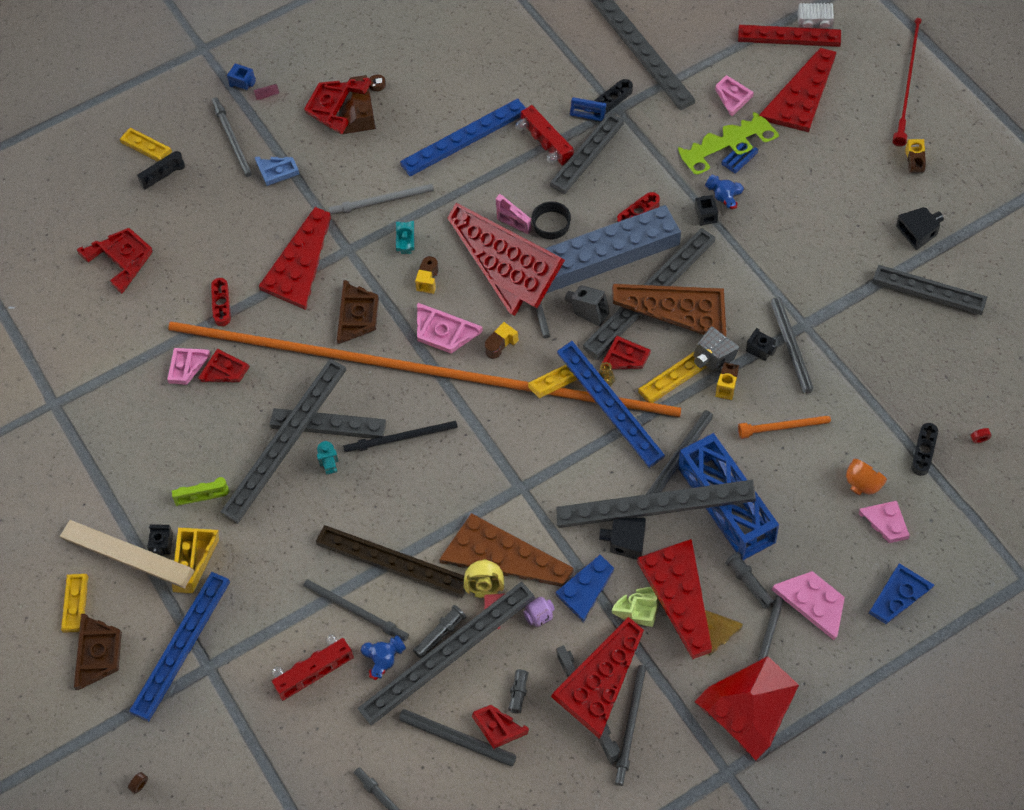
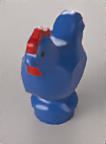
(724, 190)
(382, 655)

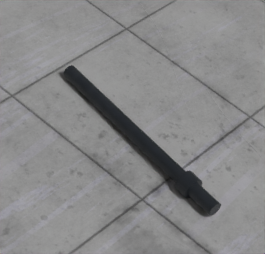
(364, 444)

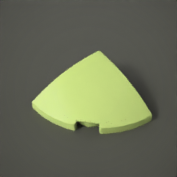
(639, 607)

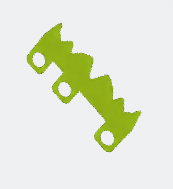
(731, 136)

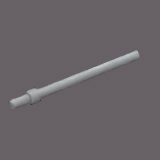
(347, 207)

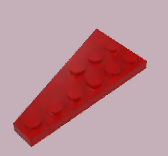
(297, 265)

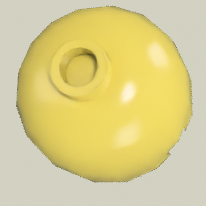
(483, 578)

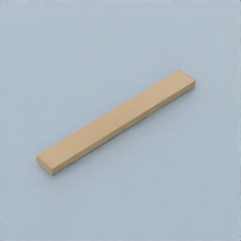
(127, 553)

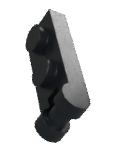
(161, 169)

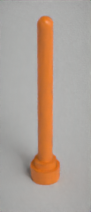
(746, 430)

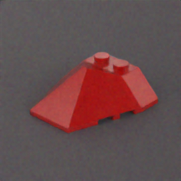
(751, 704)

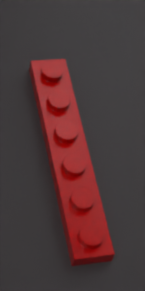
(789, 35)

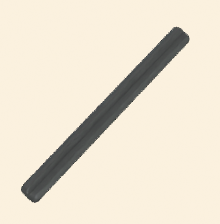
(792, 345)
(673, 463)
(457, 737)

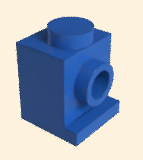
(241, 77)

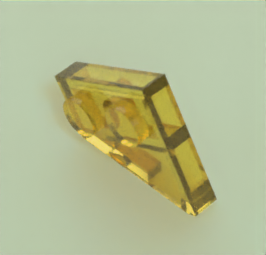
(720, 629)

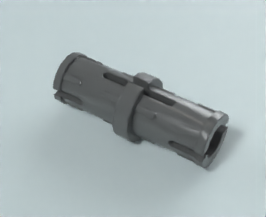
(518, 691)

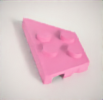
(443, 329)
(814, 600)

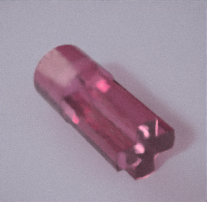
(266, 91)

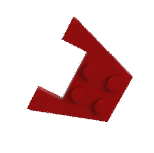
(328, 100)
(125, 250)

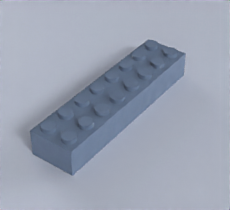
(615, 246)

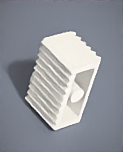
(815, 15)

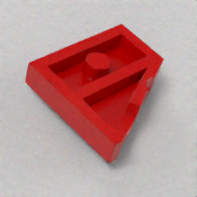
(626, 355)
(223, 368)
(498, 727)

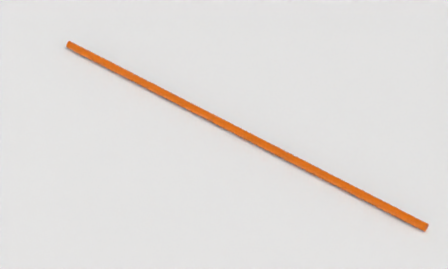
(408, 366)

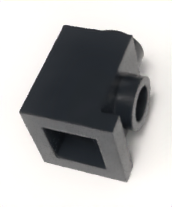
(706, 210)
(761, 345)
(164, 535)

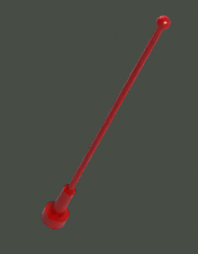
(900, 136)

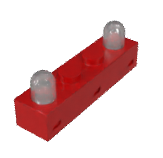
(546, 134)
(312, 669)

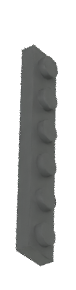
(586, 153)
(930, 289)
(335, 424)
(610, 748)

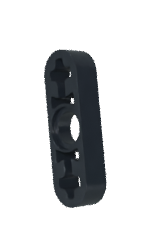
(615, 90)
(918, 455)

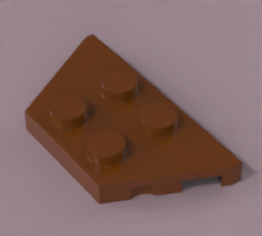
(357, 312)
(97, 652)

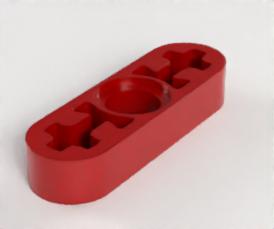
(640, 203)
(224, 307)

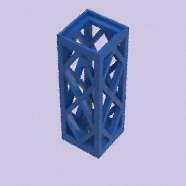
(692, 465)

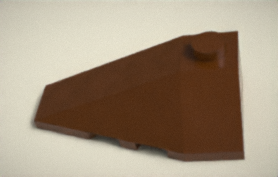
(358, 110)

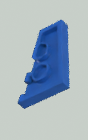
(583, 589)
(899, 593)

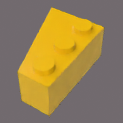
(194, 550)

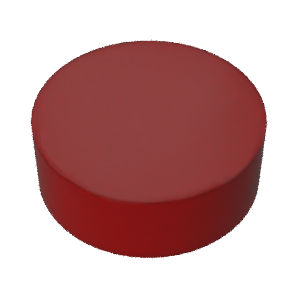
(981, 435)

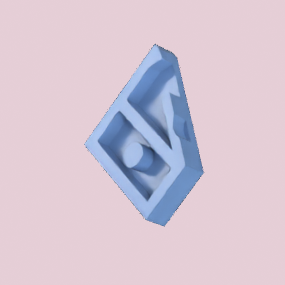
(276, 169)

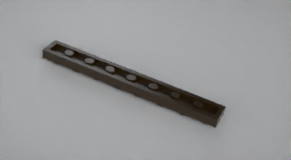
(392, 561)

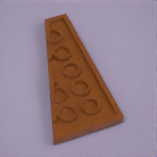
(682, 306)
(484, 541)

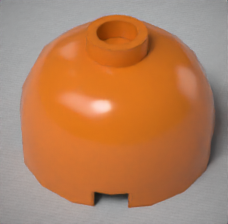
(864, 478)

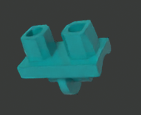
(405, 237)
(327, 457)

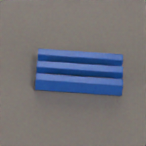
(587, 106)
(736, 158)

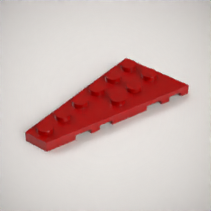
(800, 98)
(676, 584)
(596, 683)

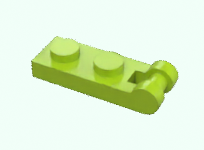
(200, 492)

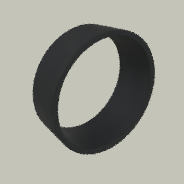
(551, 206)

